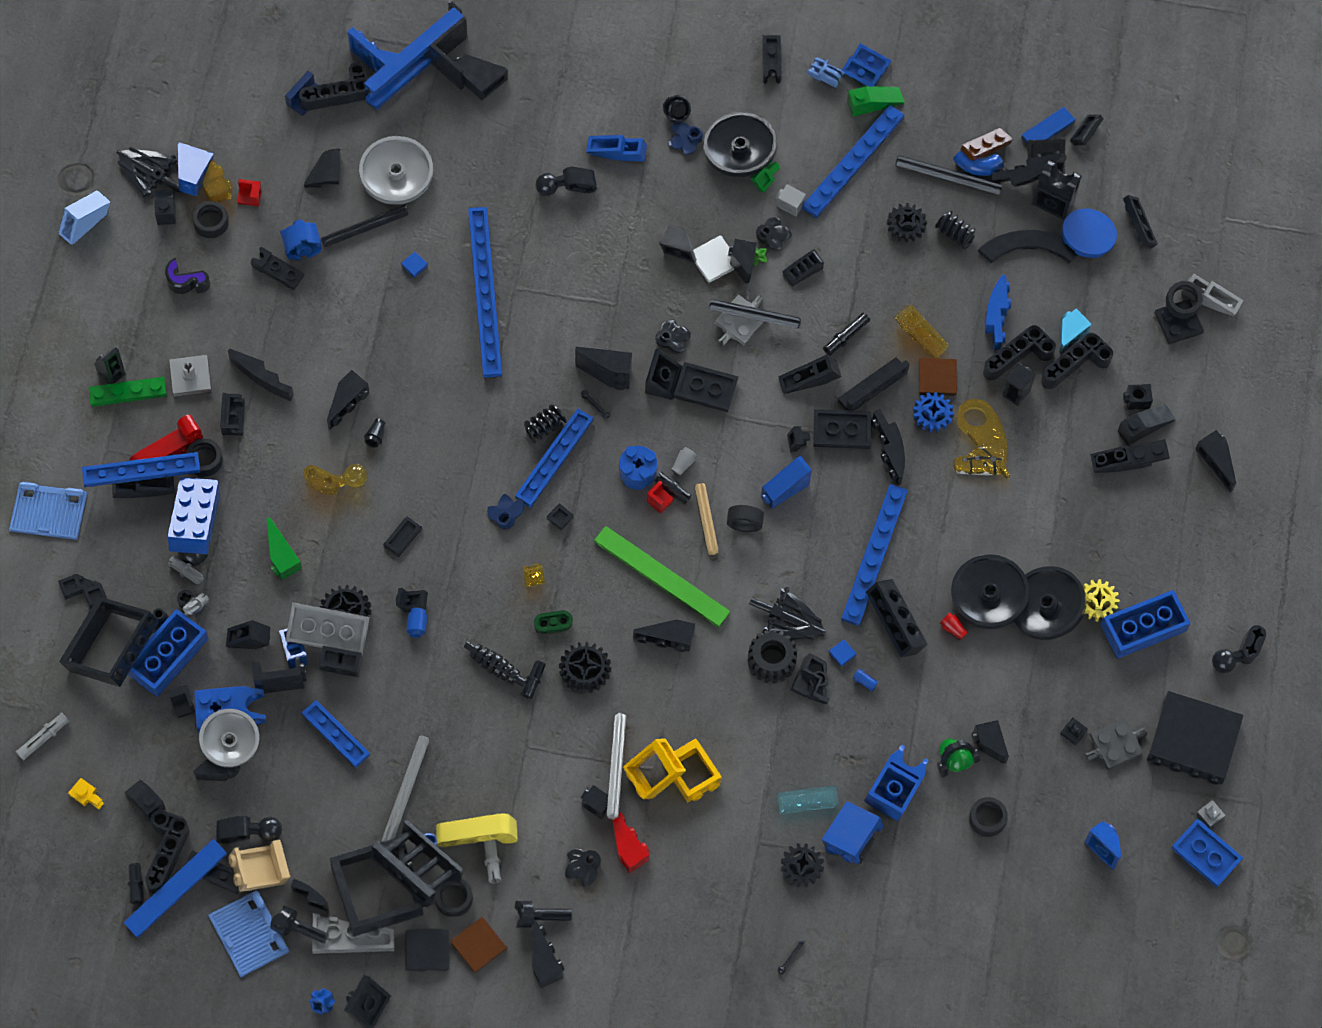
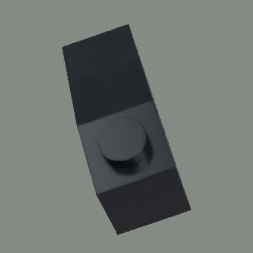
(110, 366)
(810, 375)
(1144, 423)
(1216, 454)

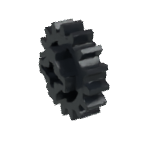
(907, 223)
(810, 866)

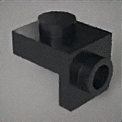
(411, 599)

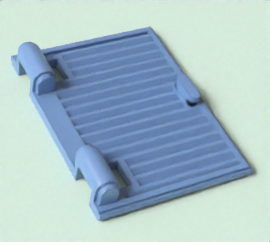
(48, 511)
(248, 933)

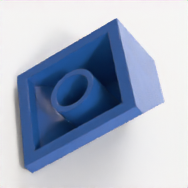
(1105, 843)

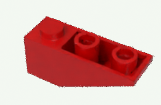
(629, 849)

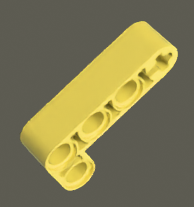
(477, 829)

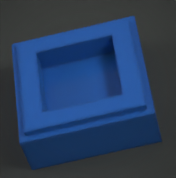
(414, 264)
(842, 653)

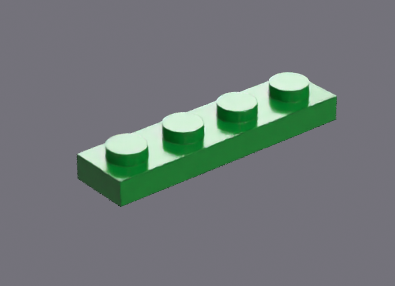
(127, 391)

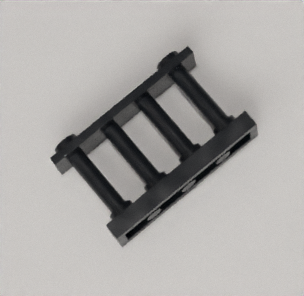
(411, 880)

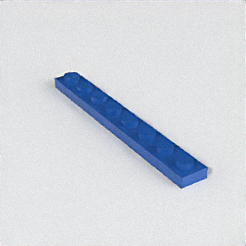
(853, 161)
(874, 554)

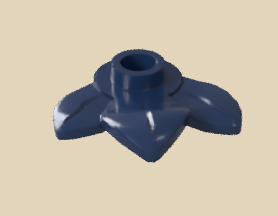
(683, 137)
(506, 509)

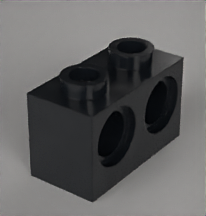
(340, 661)

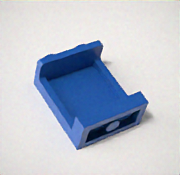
(851, 832)

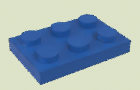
(1207, 853)

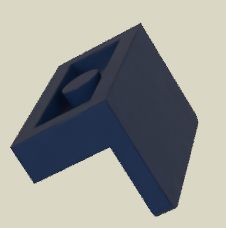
(292, 96)

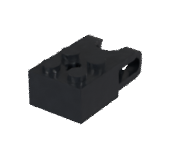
(1056, 191)

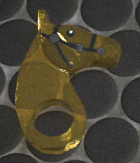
(990, 439)

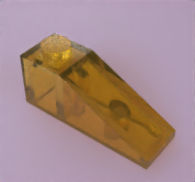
(921, 330)

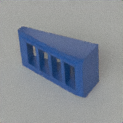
(291, 656)

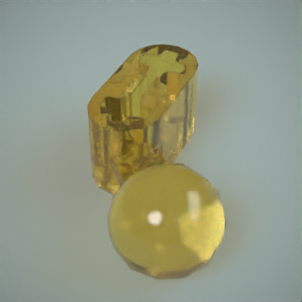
(354, 476)

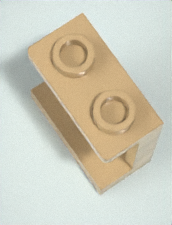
(259, 867)

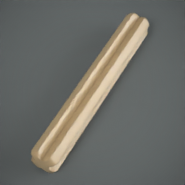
(706, 518)

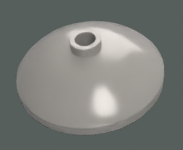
(229, 725)

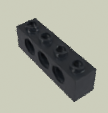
(896, 618)

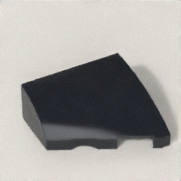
(325, 170)
(812, 679)

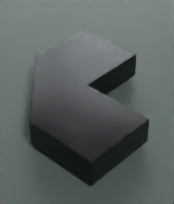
(77, 584)

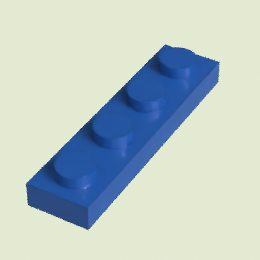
(335, 733)

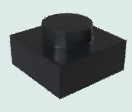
(560, 516)

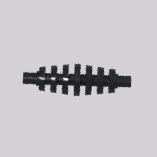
(495, 663)

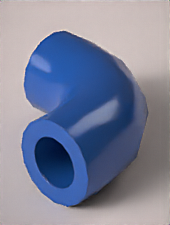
(979, 167)

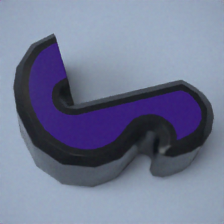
(186, 282)

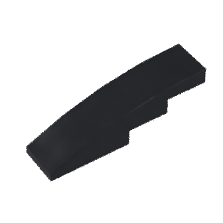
(256, 371)

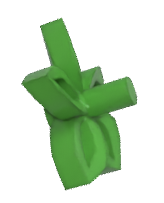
(760, 256)

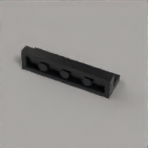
(874, 384)

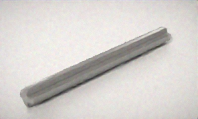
(616, 766)
(406, 788)

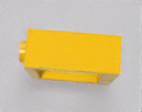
(669, 760)
(710, 784)

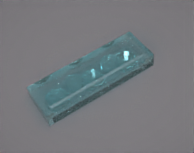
(807, 799)

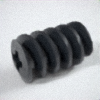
(956, 230)
(543, 422)

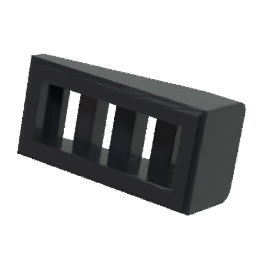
(812, 255)

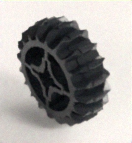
(352, 607)
(592, 667)

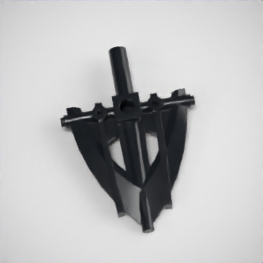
(134, 159)
(806, 626)

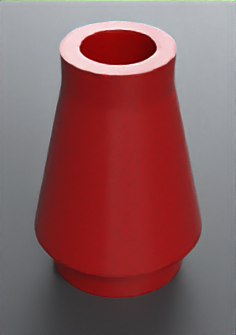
(953, 626)

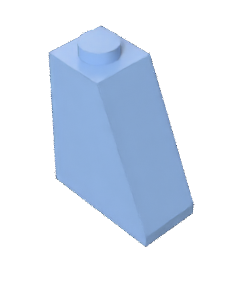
(82, 216)

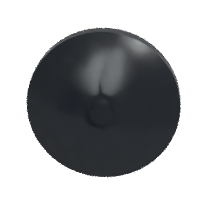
(740, 144)
(990, 591)
(1053, 604)

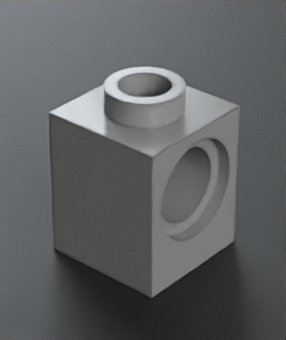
(790, 200)

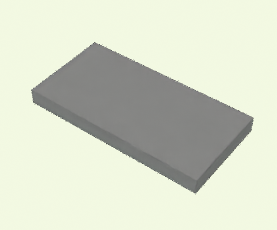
(326, 627)

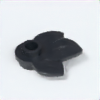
(775, 233)
(674, 335)
(581, 868)

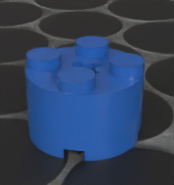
(301, 240)
(639, 457)

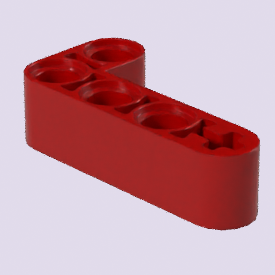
(173, 443)

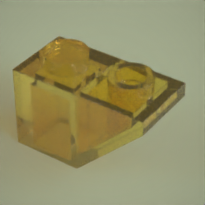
(215, 185)

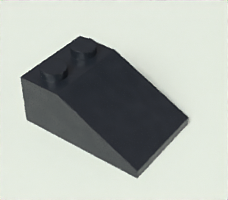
(606, 365)

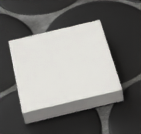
(713, 259)

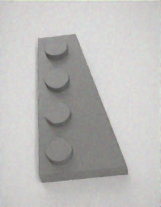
(342, 940)

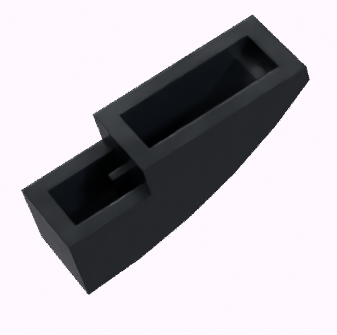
(144, 488)

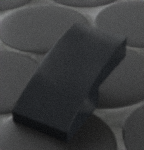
(313, 897)

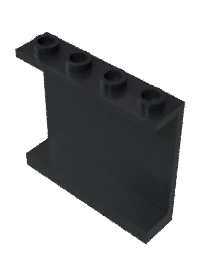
(1195, 738)

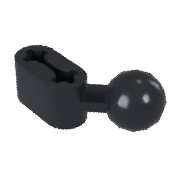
(573, 179)
(1225, 660)
(240, 827)

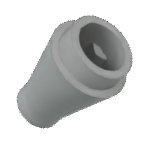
(684, 460)

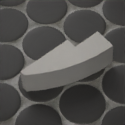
(1215, 296)

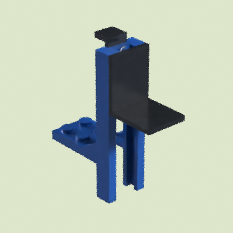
(403, 67)

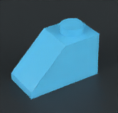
(1072, 329)

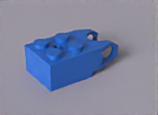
(227, 698)
(901, 780)

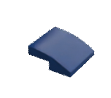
(866, 66)

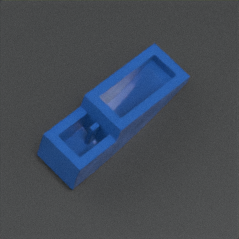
(617, 147)

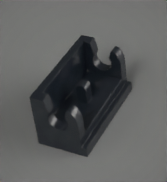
(232, 414)

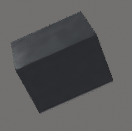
(662, 376)

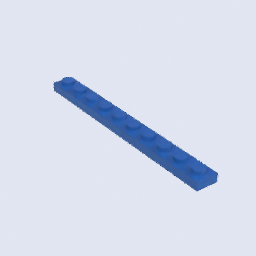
(485, 292)

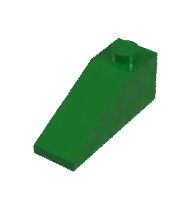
(872, 99)
(282, 557)

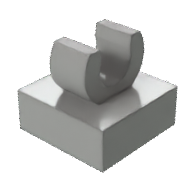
(1210, 814)

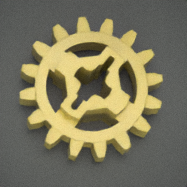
(1105, 596)

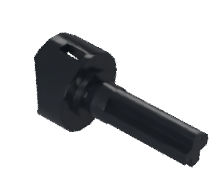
(528, 914)
(287, 921)

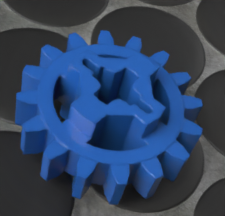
(924, 413)

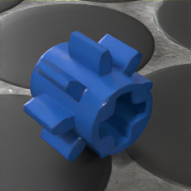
(322, 1001)

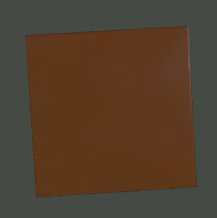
(938, 376)
(478, 945)

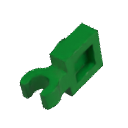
(765, 177)

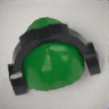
(956, 756)

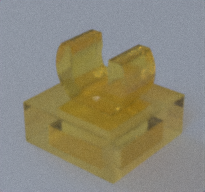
(533, 575)

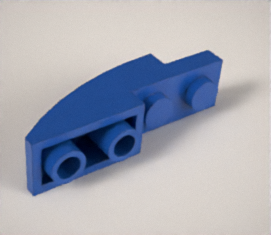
(996, 311)

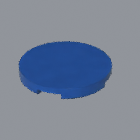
(1089, 233)

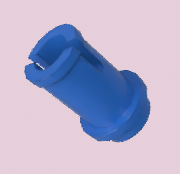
(865, 680)

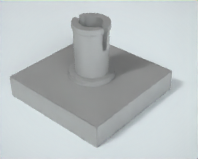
(190, 375)

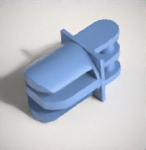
(826, 73)

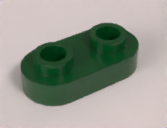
(553, 623)

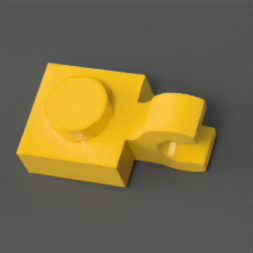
(85, 793)

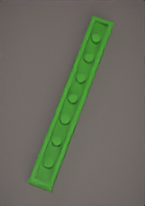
(662, 576)

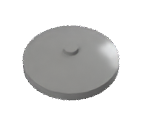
(396, 170)

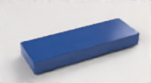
(1050, 126)

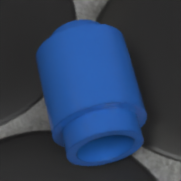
(417, 622)

